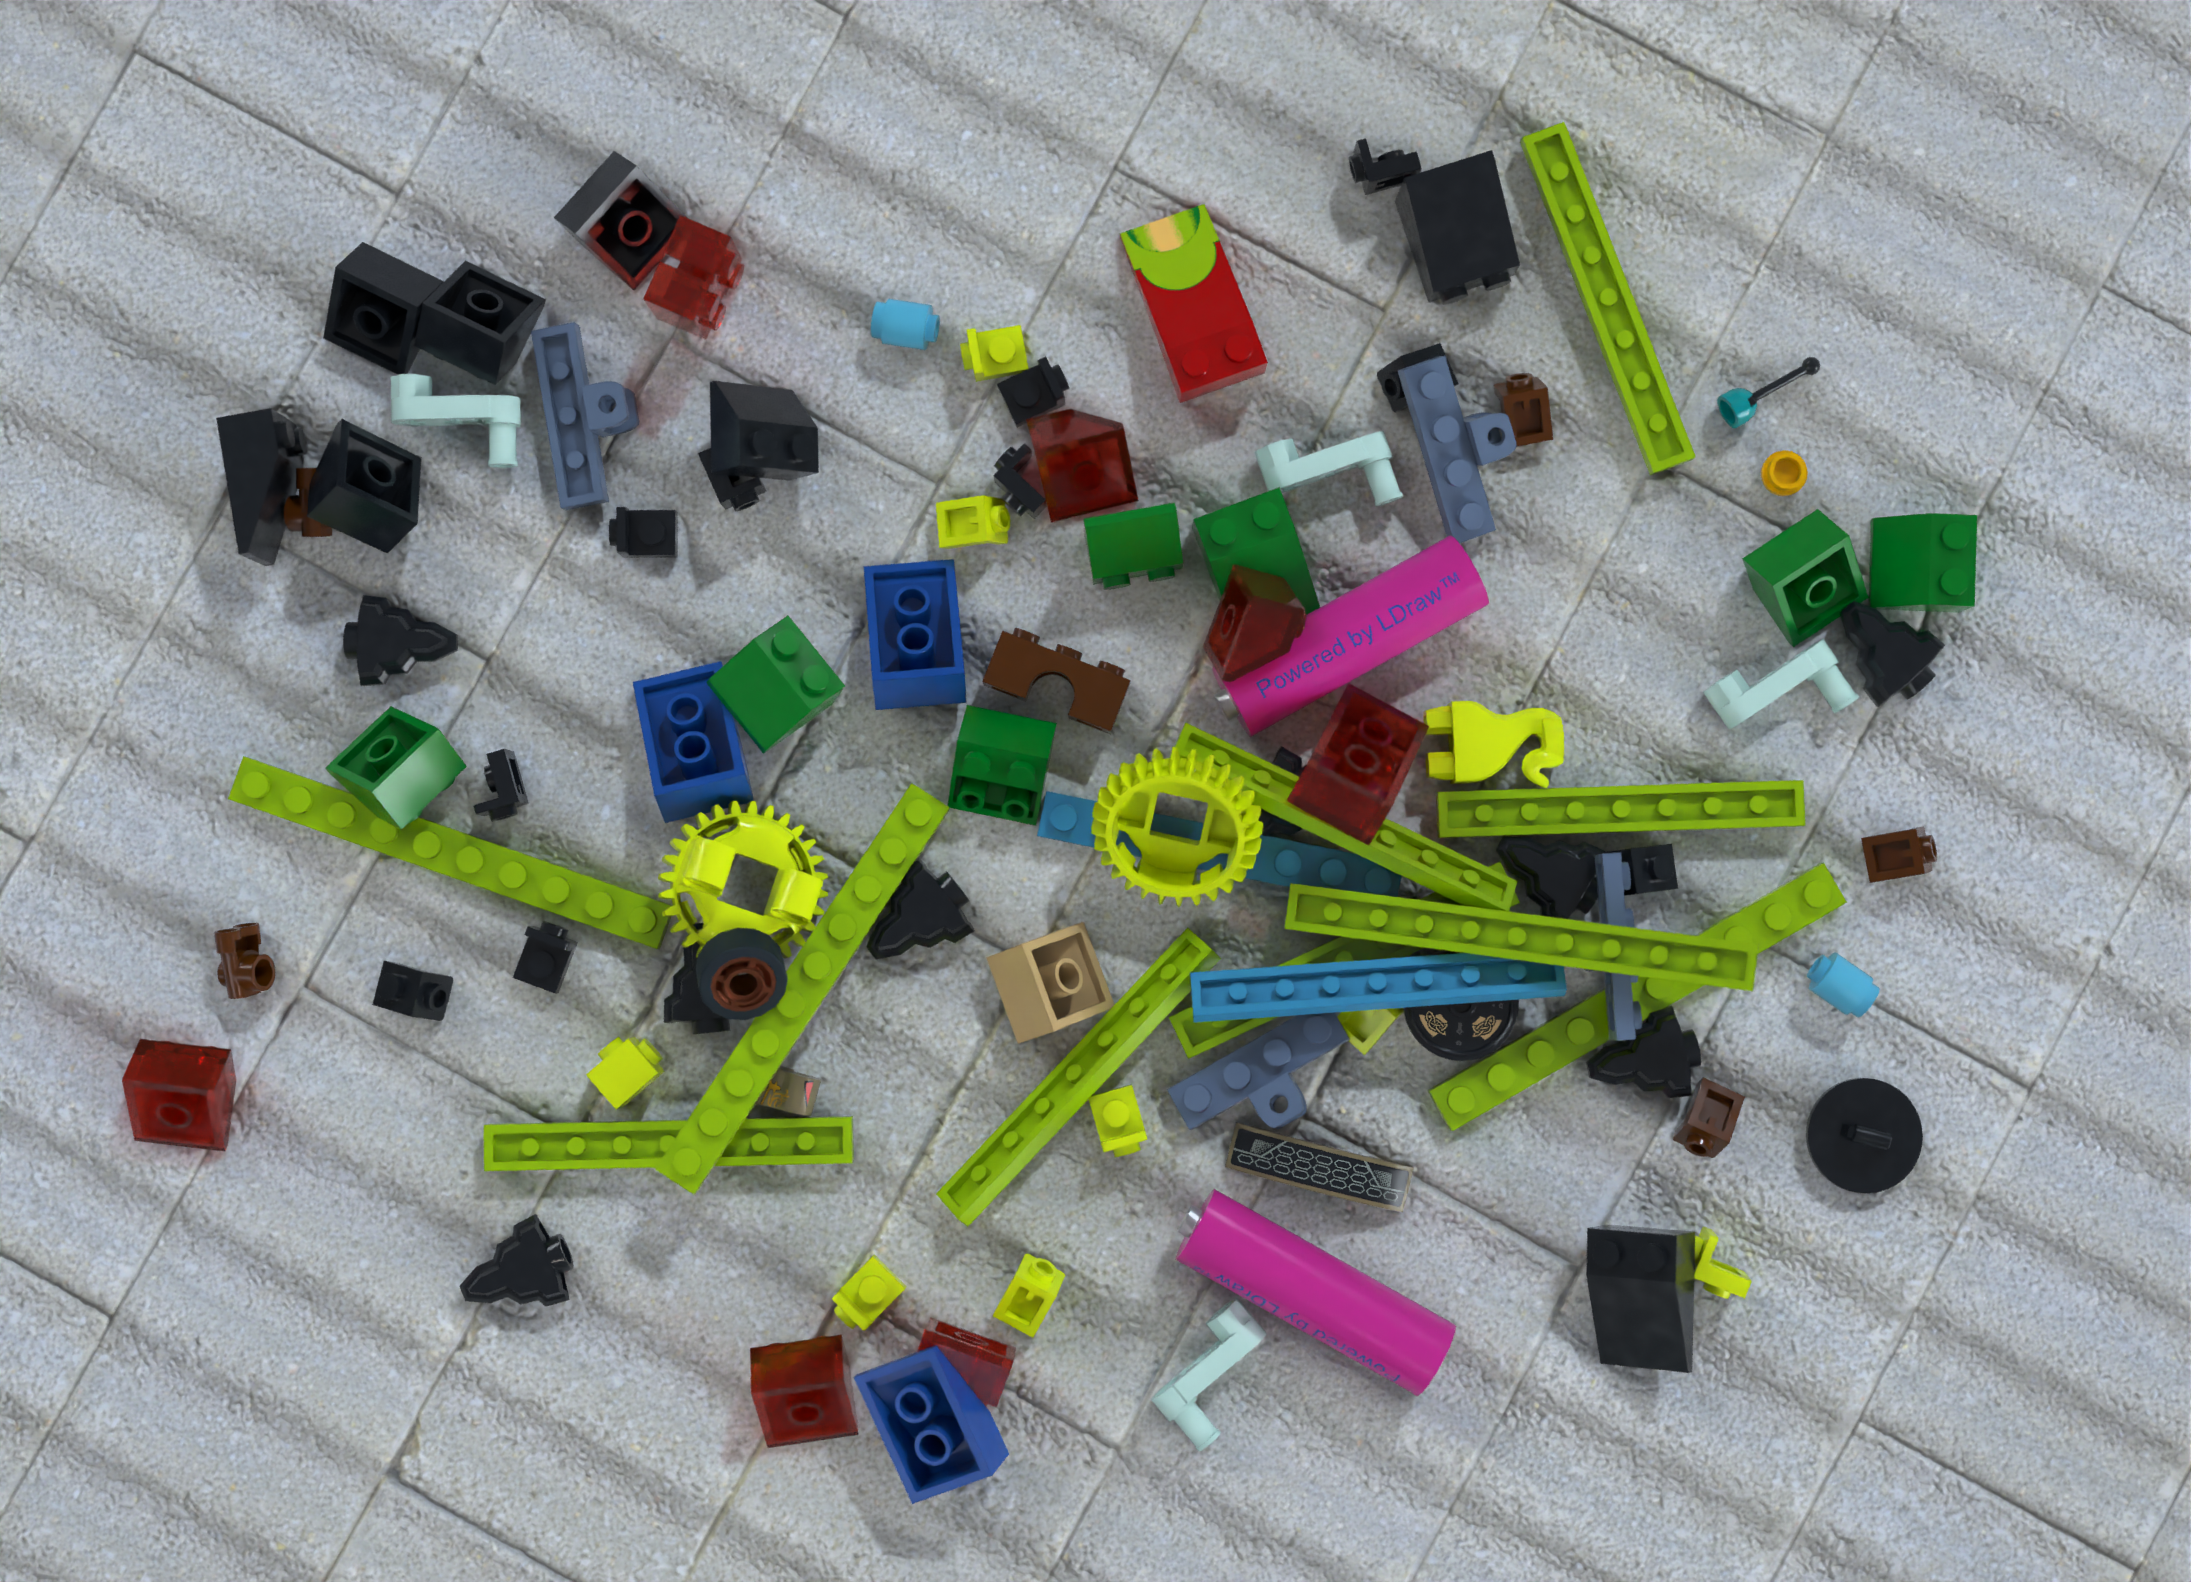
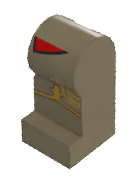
(791, 1092)

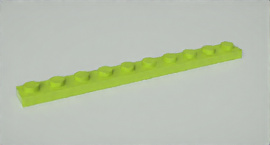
(452, 853)
(1523, 937)
(808, 984)
(1586, 1023)

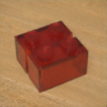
(694, 291)

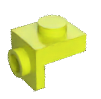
(1718, 1277)

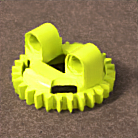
(1170, 860)
(705, 864)

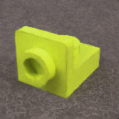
(994, 353)
(972, 522)
(1367, 1026)
(1118, 1120)
(867, 1294)
(1029, 1294)

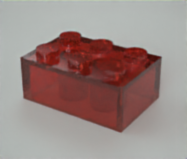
(1358, 764)

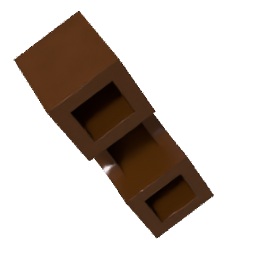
(1022, 662)

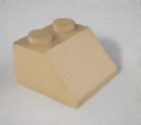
(1050, 982)

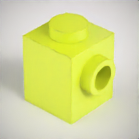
(625, 1070)

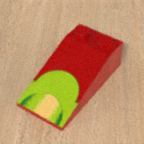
(1194, 303)

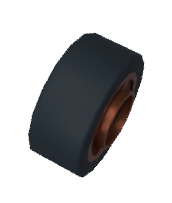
(736, 953)

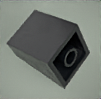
(1458, 228)

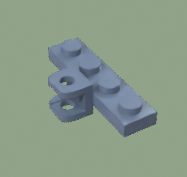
(578, 414)
(1454, 447)
(1612, 879)
(1260, 1072)

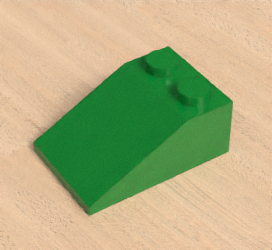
(1258, 537)

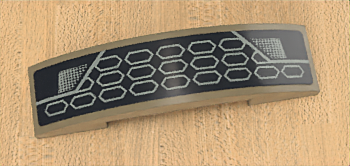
(1319, 1167)

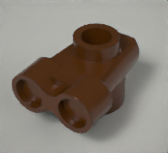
(296, 508)
(242, 966)

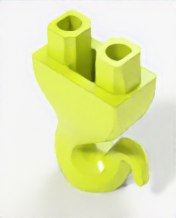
(1486, 741)

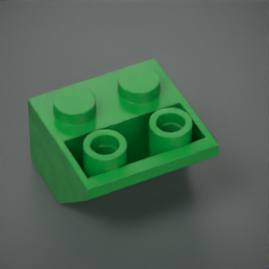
(1001, 765)

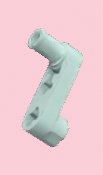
(415, 406)
(1371, 452)
(1737, 701)
(1236, 1336)

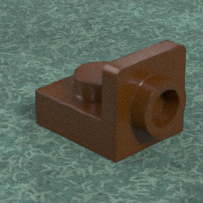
(1528, 407)
(1899, 854)
(1709, 1119)

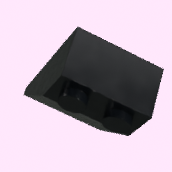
(260, 472)
(1642, 1295)

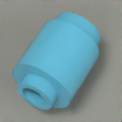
(905, 324)
(1842, 984)

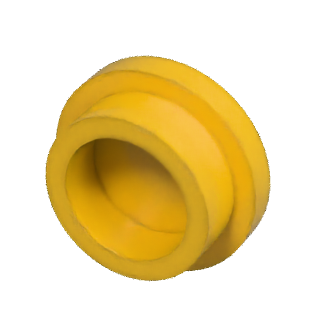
(1784, 473)

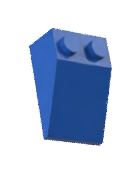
(914, 634)
(691, 744)
(931, 1423)

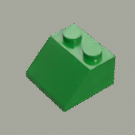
(1133, 545)
(1923, 562)
(1806, 576)
(776, 684)
(397, 766)

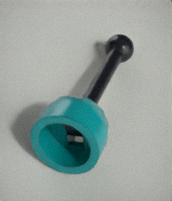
(1740, 405)

